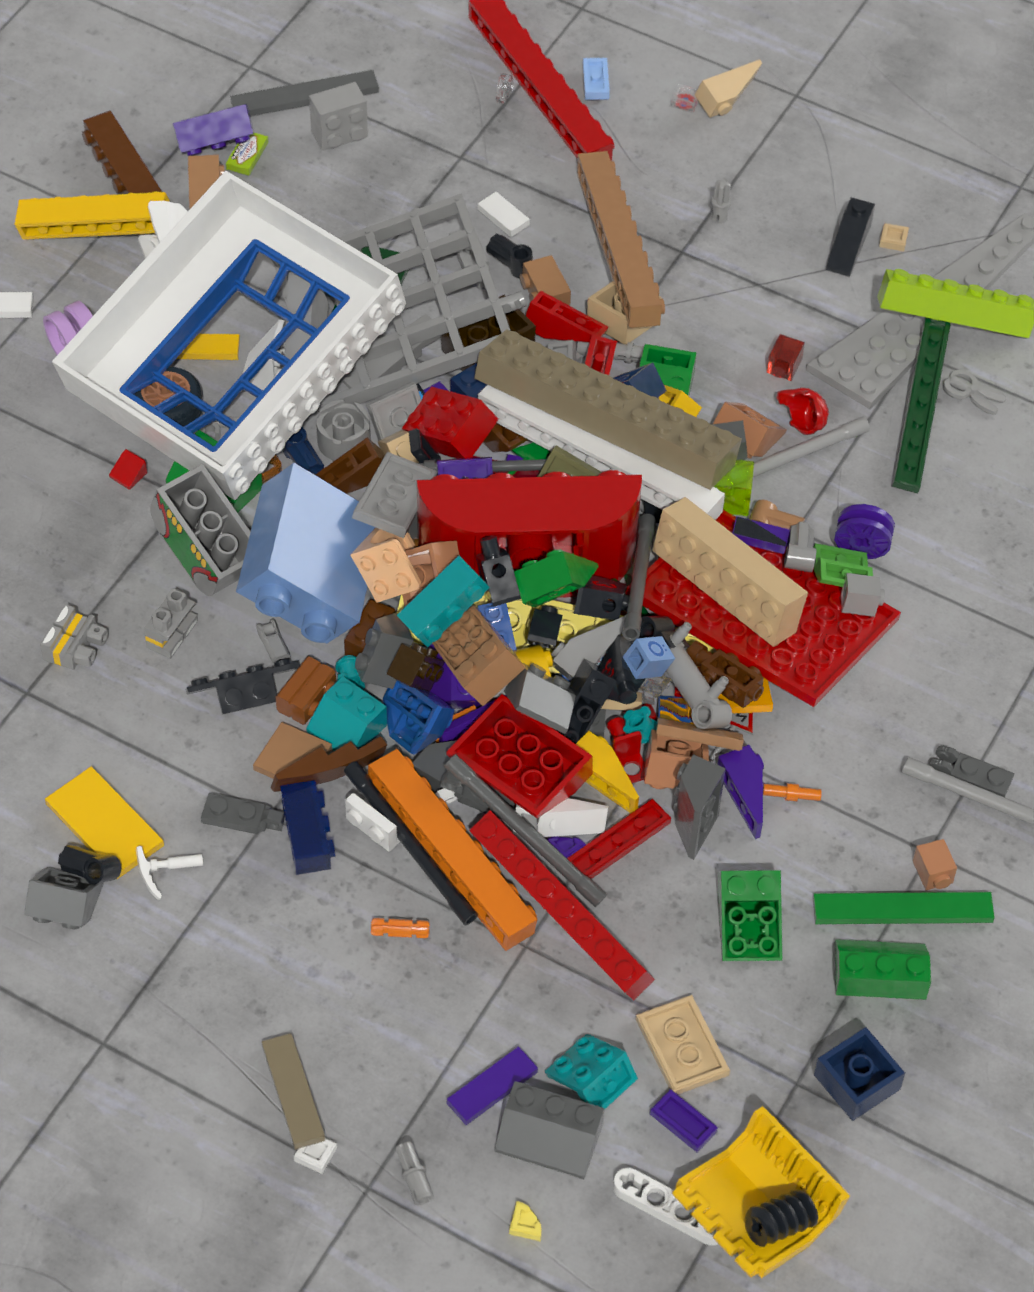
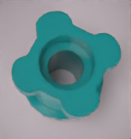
(346, 668)
(639, 721)

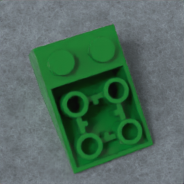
(673, 365)
(553, 577)
(750, 915)

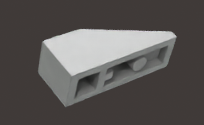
(586, 646)

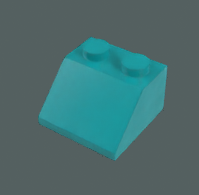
(347, 715)

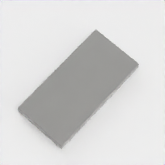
(392, 495)

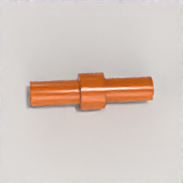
(792, 792)

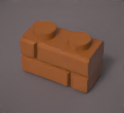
(305, 690)

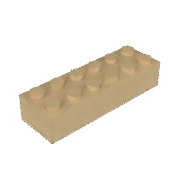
(729, 571)

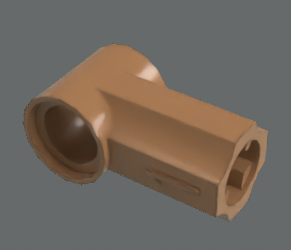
(768, 513)

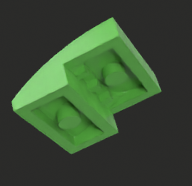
(834, 563)

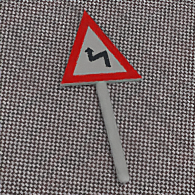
(741, 721)

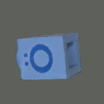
(648, 657)

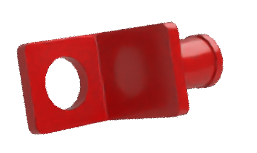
(627, 747)

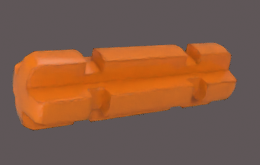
(400, 928)

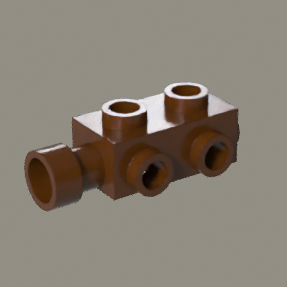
(744, 682)

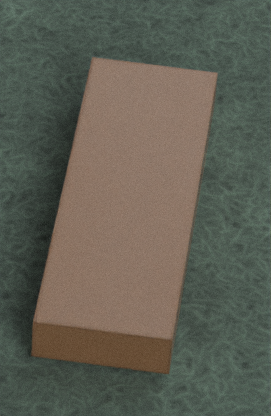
(691, 733)

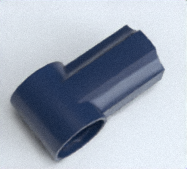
(302, 452)

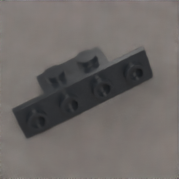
(244, 690)

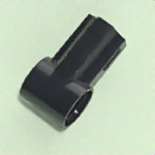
(509, 253)
(89, 865)

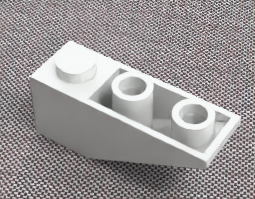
(569, 818)

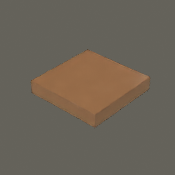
(286, 748)

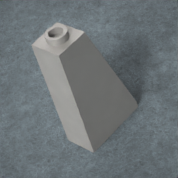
(315, 315)

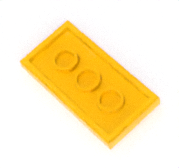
(103, 819)

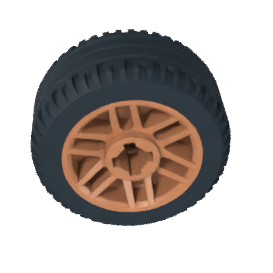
(156, 393)

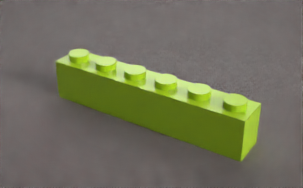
(957, 303)

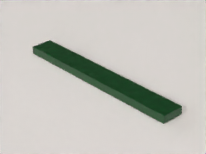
(921, 405)

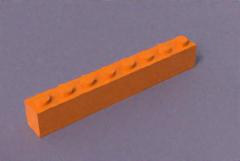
(453, 850)

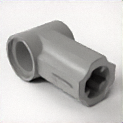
(800, 551)

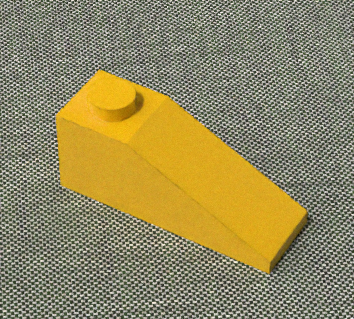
(609, 773)

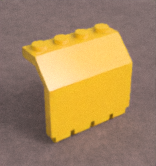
(753, 1171)

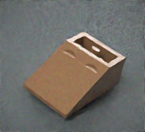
(478, 656)

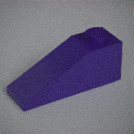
(745, 785)

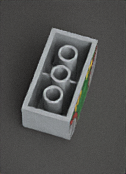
(201, 529)

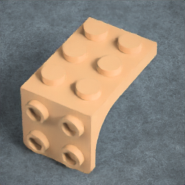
(385, 564)

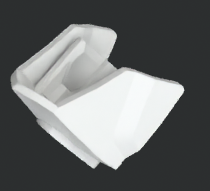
(164, 218)

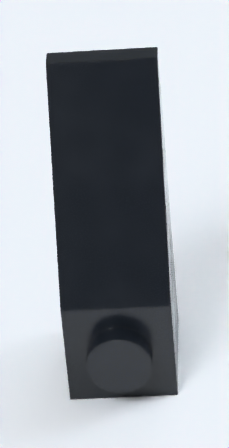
(850, 236)

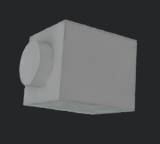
(861, 594)

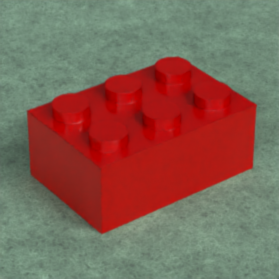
(452, 422)

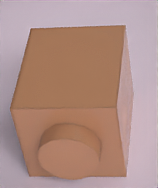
(935, 865)

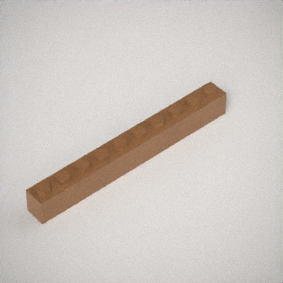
(620, 240)

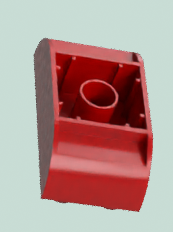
(535, 516)

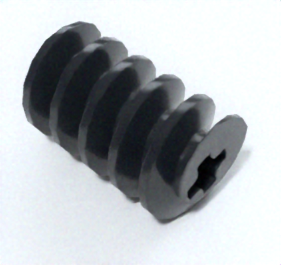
(780, 1218)

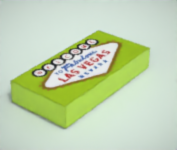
(247, 154)

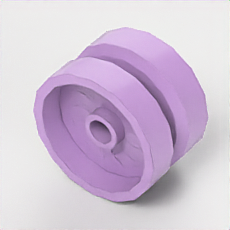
(64, 326)

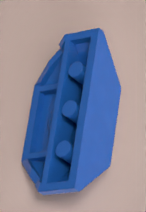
(415, 716)

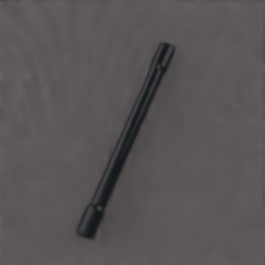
(455, 900)

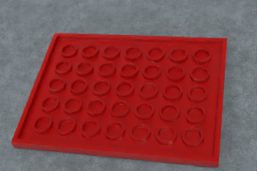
(804, 663)

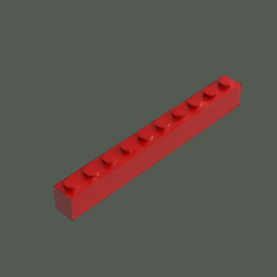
(539, 78)

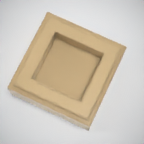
(894, 237)

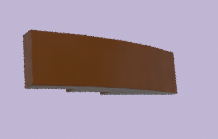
(325, 767)

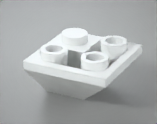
(271, 367)

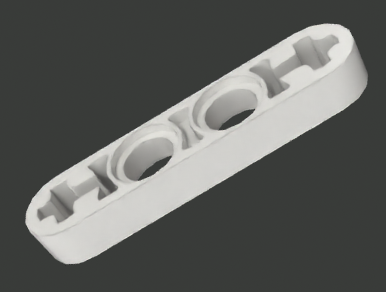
(663, 1212)

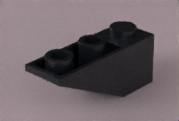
(592, 687)

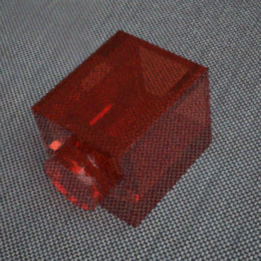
(785, 357)

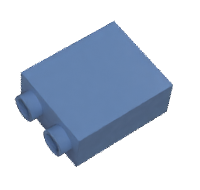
(301, 555)

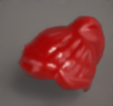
(806, 409)

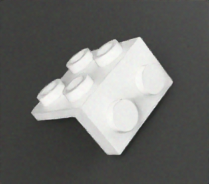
(371, 822)

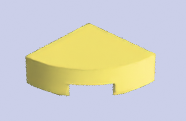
(525, 1223)

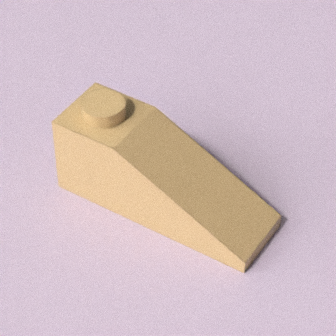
(723, 90)

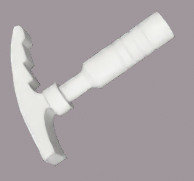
(170, 863)

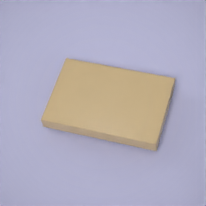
(682, 1045)

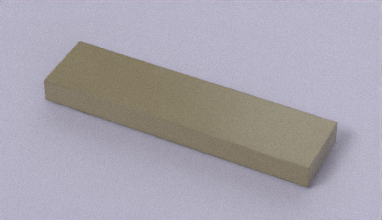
(293, 1091)

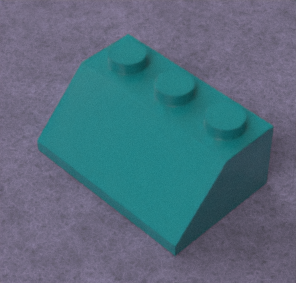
(443, 601)

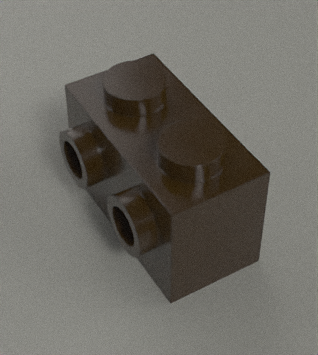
(417, 666)

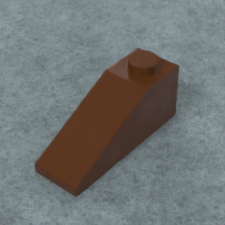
(354, 468)

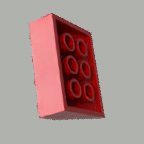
(523, 758)

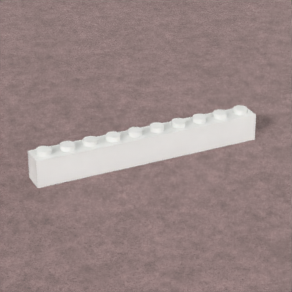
(658, 486)

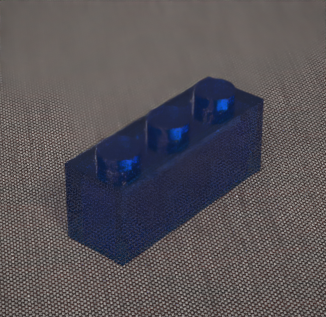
(307, 827)

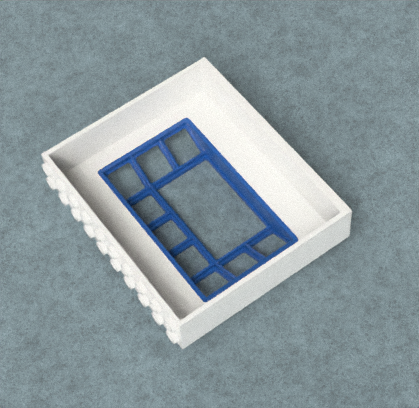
(184, 288)

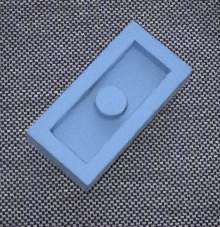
(596, 78)

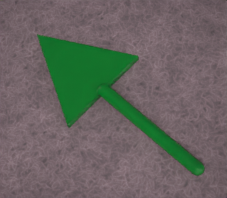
(530, 452)

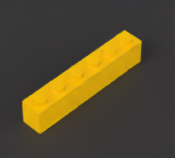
(86, 215)

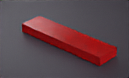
(620, 839)

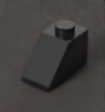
(545, 627)

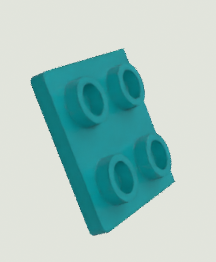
(594, 1070)

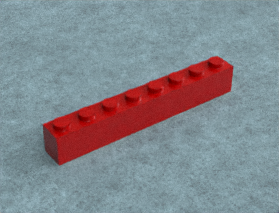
(562, 905)

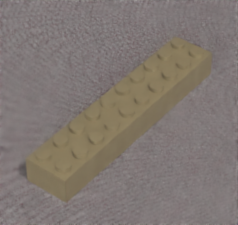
(608, 408)

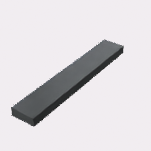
(298, 94)

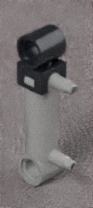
(706, 708)

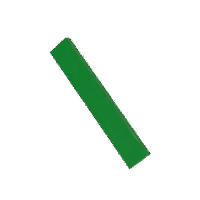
(903, 908)

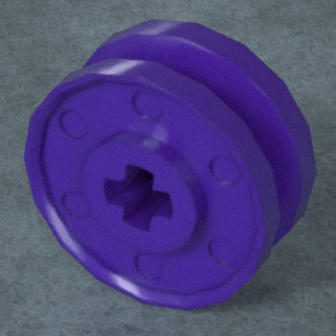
(865, 530)

